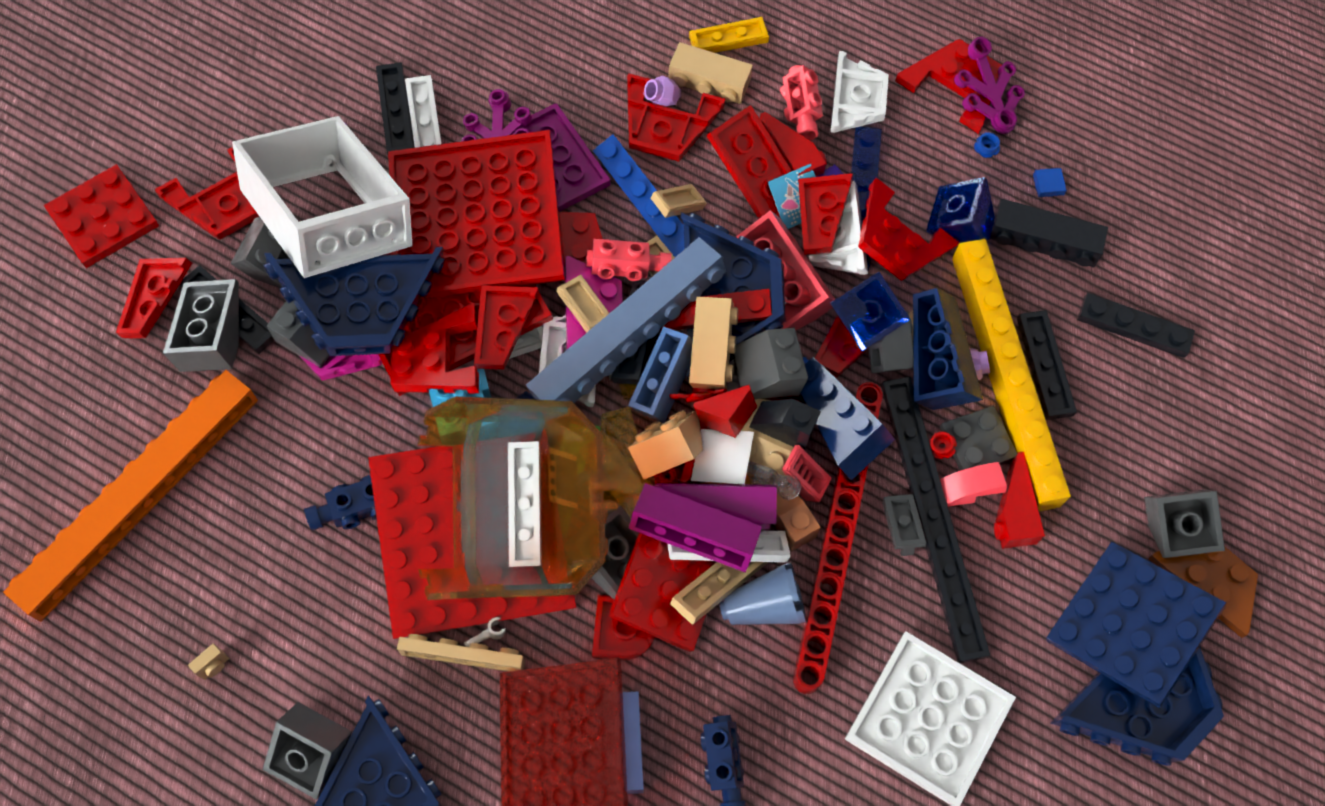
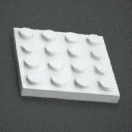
(930, 719)

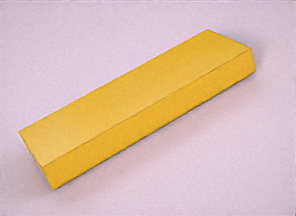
(730, 35)

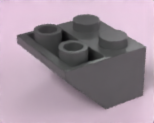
(251, 252)

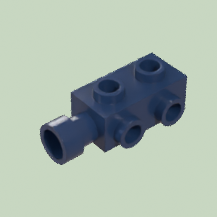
(358, 507)
(723, 757)

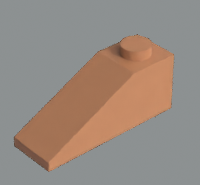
(796, 521)

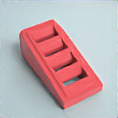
(810, 471)

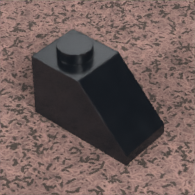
(786, 421)

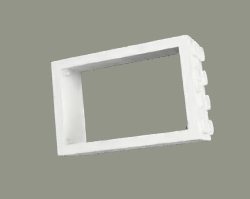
(335, 237)

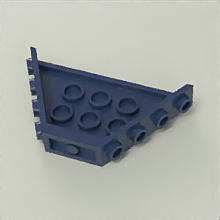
(746, 270)
(361, 304)
(1125, 719)
(377, 768)

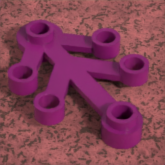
(992, 90)
(499, 103)

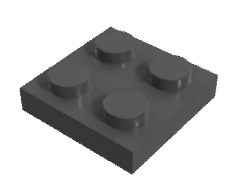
(980, 439)

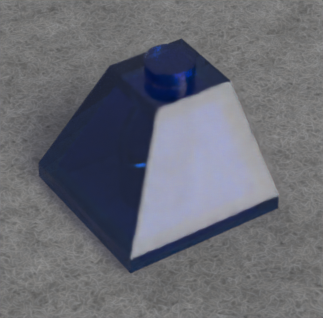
(963, 210)
(870, 311)

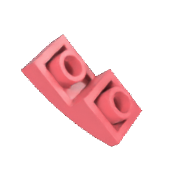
(972, 482)

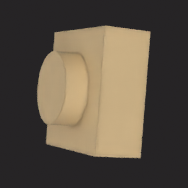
(209, 662)

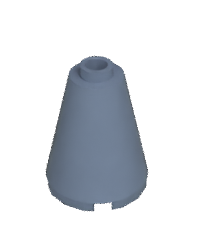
(766, 600)

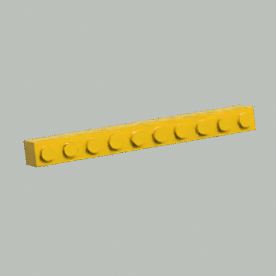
(1009, 372)

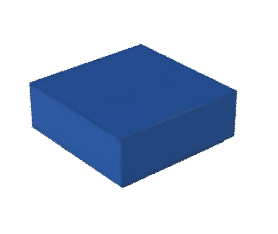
(1049, 182)

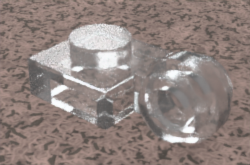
(765, 475)

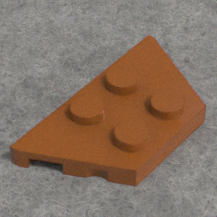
(1221, 576)

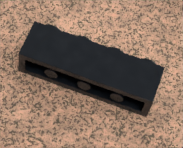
(1048, 233)

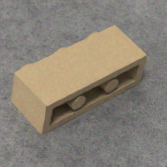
(710, 73)
(713, 343)

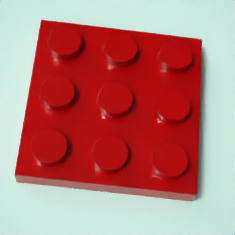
(101, 216)
(648, 590)

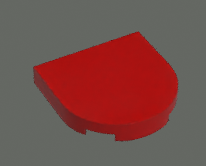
(616, 638)

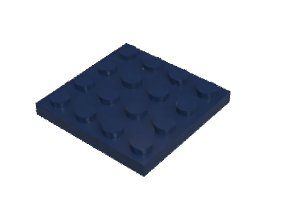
(1136, 623)

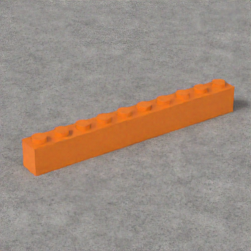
(130, 497)

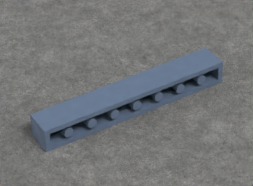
(629, 325)

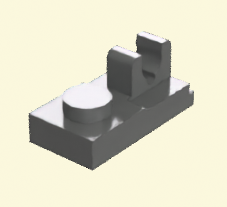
(904, 523)

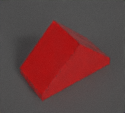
(727, 411)

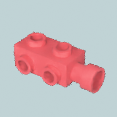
(802, 100)
(624, 259)

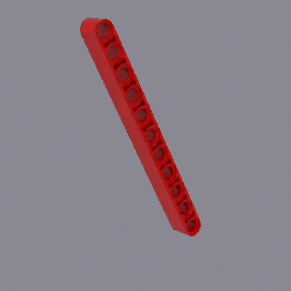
(831, 574)

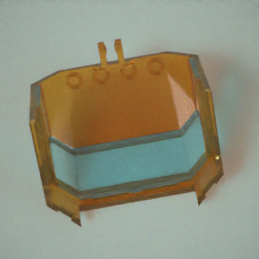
(570, 497)

